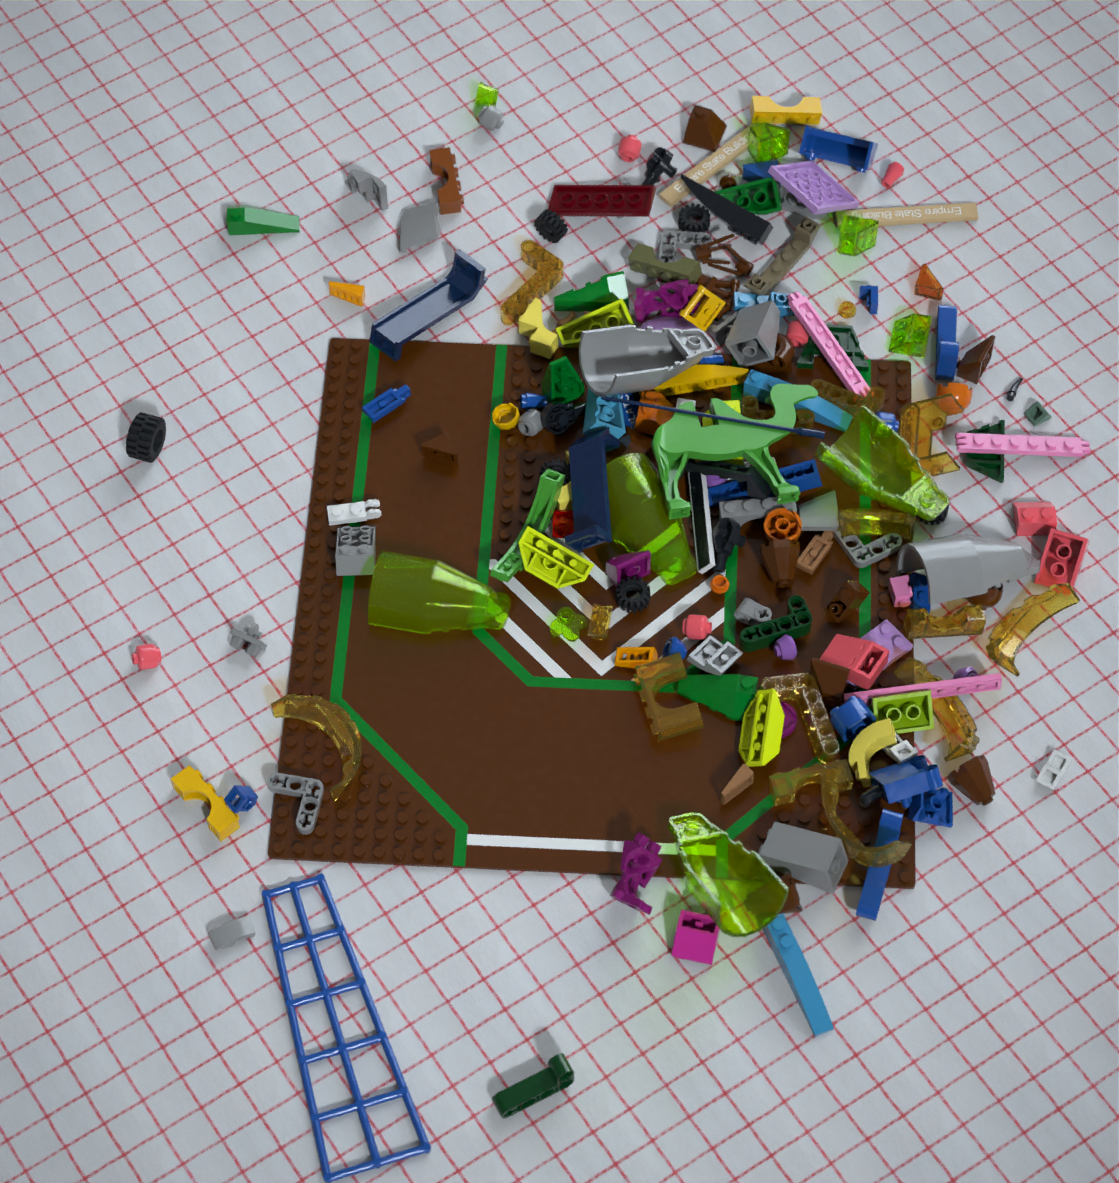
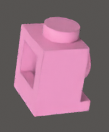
(900, 591)

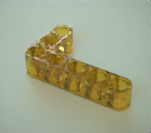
(549, 273)
(805, 691)

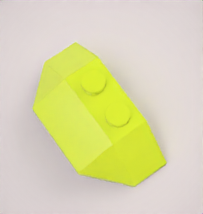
(551, 560)
(761, 729)

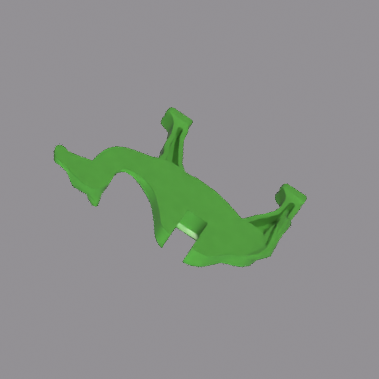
(725, 440)

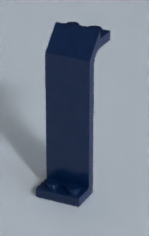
(429, 306)
(590, 490)

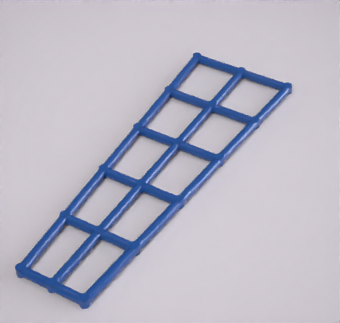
(342, 1048)

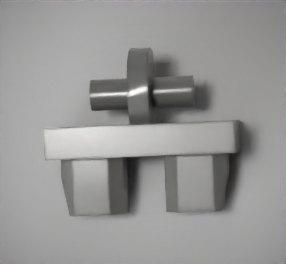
(721, 332)
(254, 644)

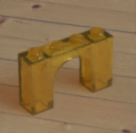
(666, 722)

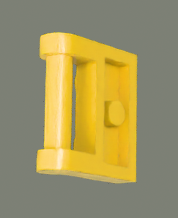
(707, 310)

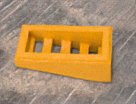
(348, 292)
(636, 651)

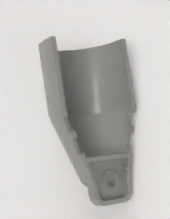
(638, 359)
(965, 564)

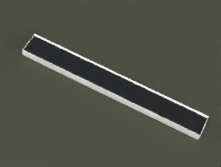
(701, 521)

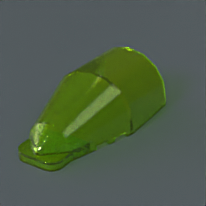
(883, 468)
(641, 518)
(431, 596)
(725, 878)

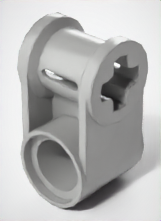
(752, 613)

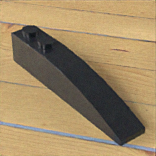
(736, 217)

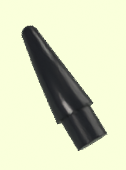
(1013, 390)

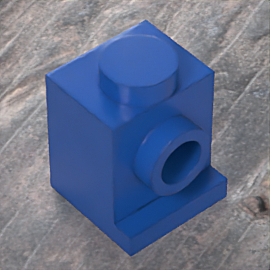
(246, 799)

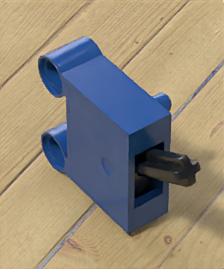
(902, 781)

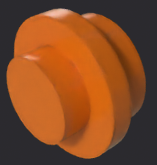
(719, 584)

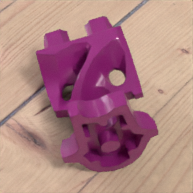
(646, 302)
(635, 862)

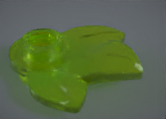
(570, 626)

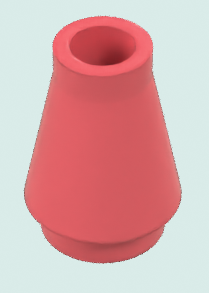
(892, 174)

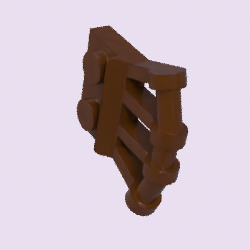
(713, 286)

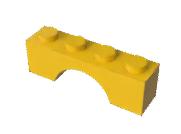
(765, 110)
(191, 786)

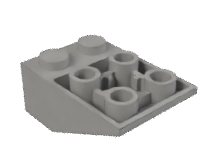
(355, 550)

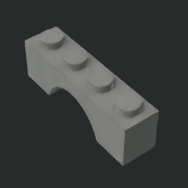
(750, 509)

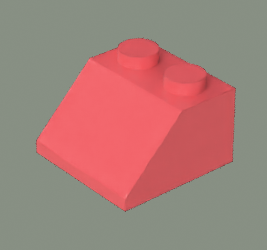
(1034, 518)

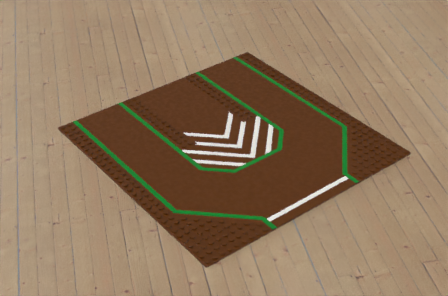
(516, 738)

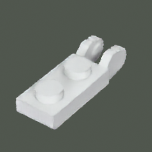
(353, 512)

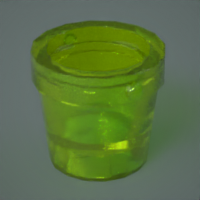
(486, 95)

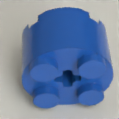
(851, 718)

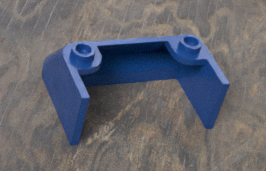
(838, 148)

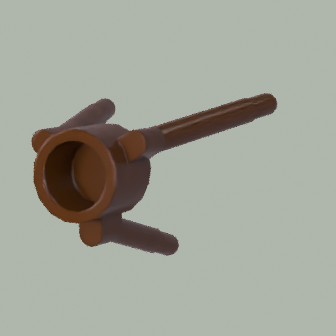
(704, 251)
(743, 266)

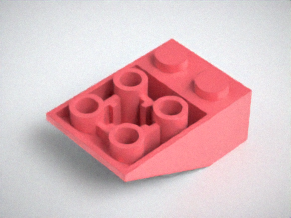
(861, 656)

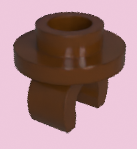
(728, 181)

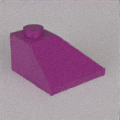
(627, 565)

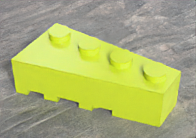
(611, 315)

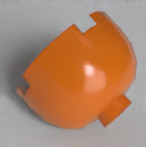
(958, 390)
(782, 525)

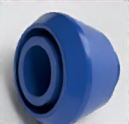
(674, 646)

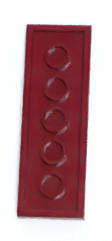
(602, 200)

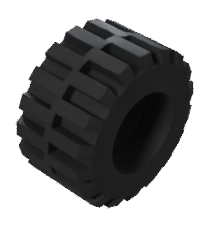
(146, 437)

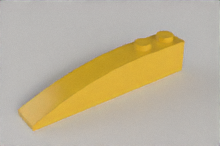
(702, 378)

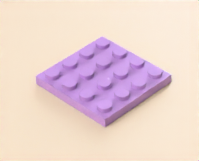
(813, 187)

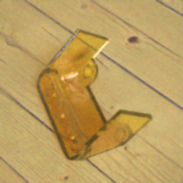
(917, 425)

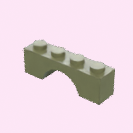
(644, 261)

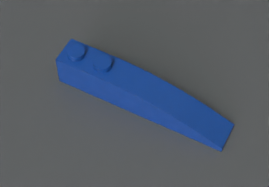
(803, 475)

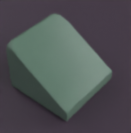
(1037, 414)

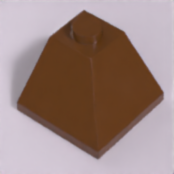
(704, 129)
(976, 360)
(632, 442)
(830, 680)

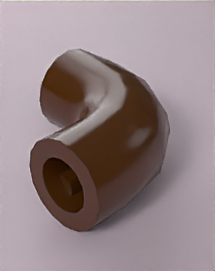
(784, 352)

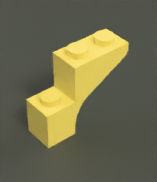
(541, 339)

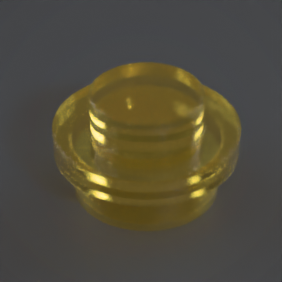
(847, 309)

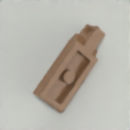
(815, 552)

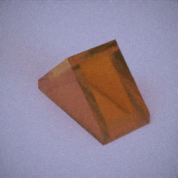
(928, 285)

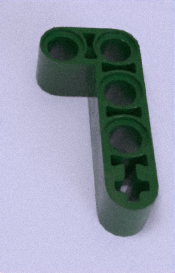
(753, 637)
(535, 1088)

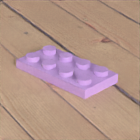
(889, 638)

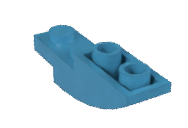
(744, 300)

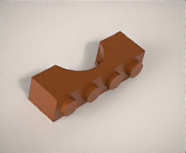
(443, 165)

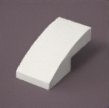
(902, 751)
(1054, 770)

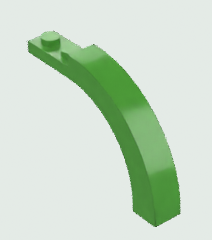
(538, 519)

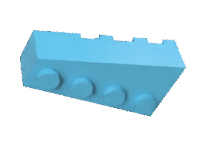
(603, 414)

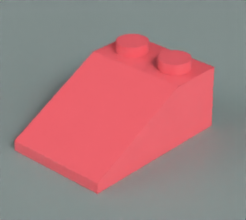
(1061, 558)

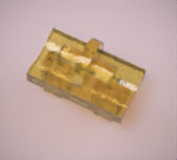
(600, 621)

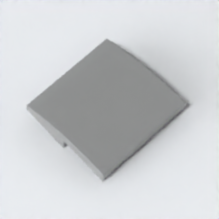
(714, 656)

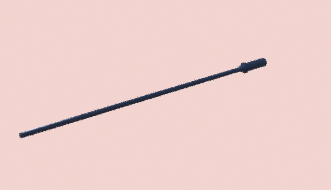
(801, 431)

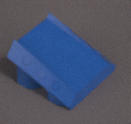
(932, 807)

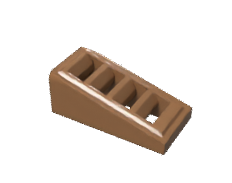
(740, 781)

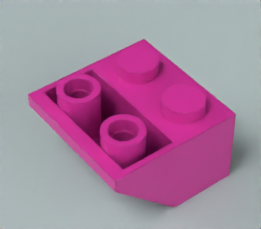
(695, 938)

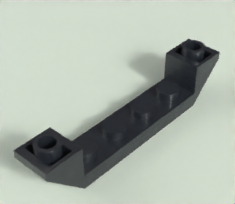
(756, 485)

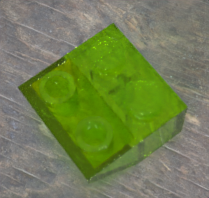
(768, 142)
(857, 235)
(911, 335)

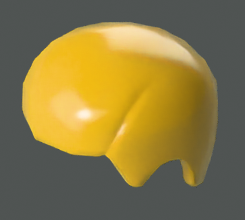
(505, 416)

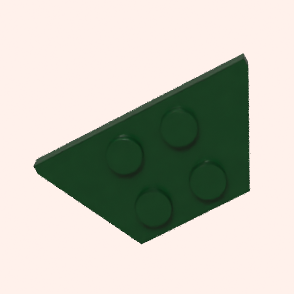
(988, 464)

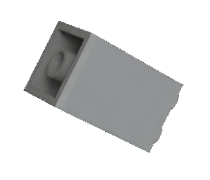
(754, 334)
(806, 854)

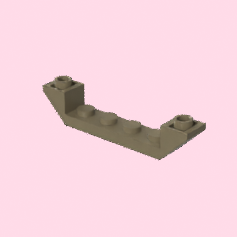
(786, 260)

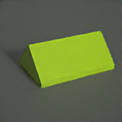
(907, 711)

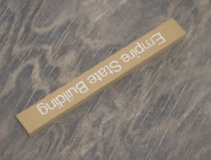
(708, 167)
(914, 214)

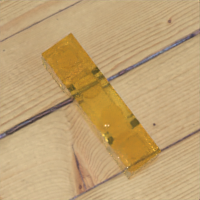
(967, 621)
(785, 785)

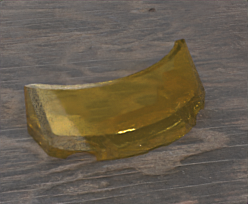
(875, 522)

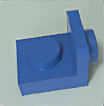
(870, 294)

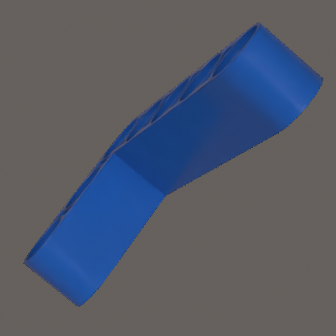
(946, 345)
(877, 877)

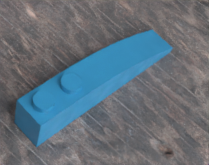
(826, 413)
(798, 974)

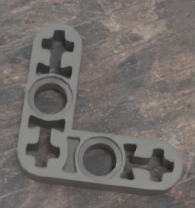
(677, 243)
(861, 550)
(304, 792)

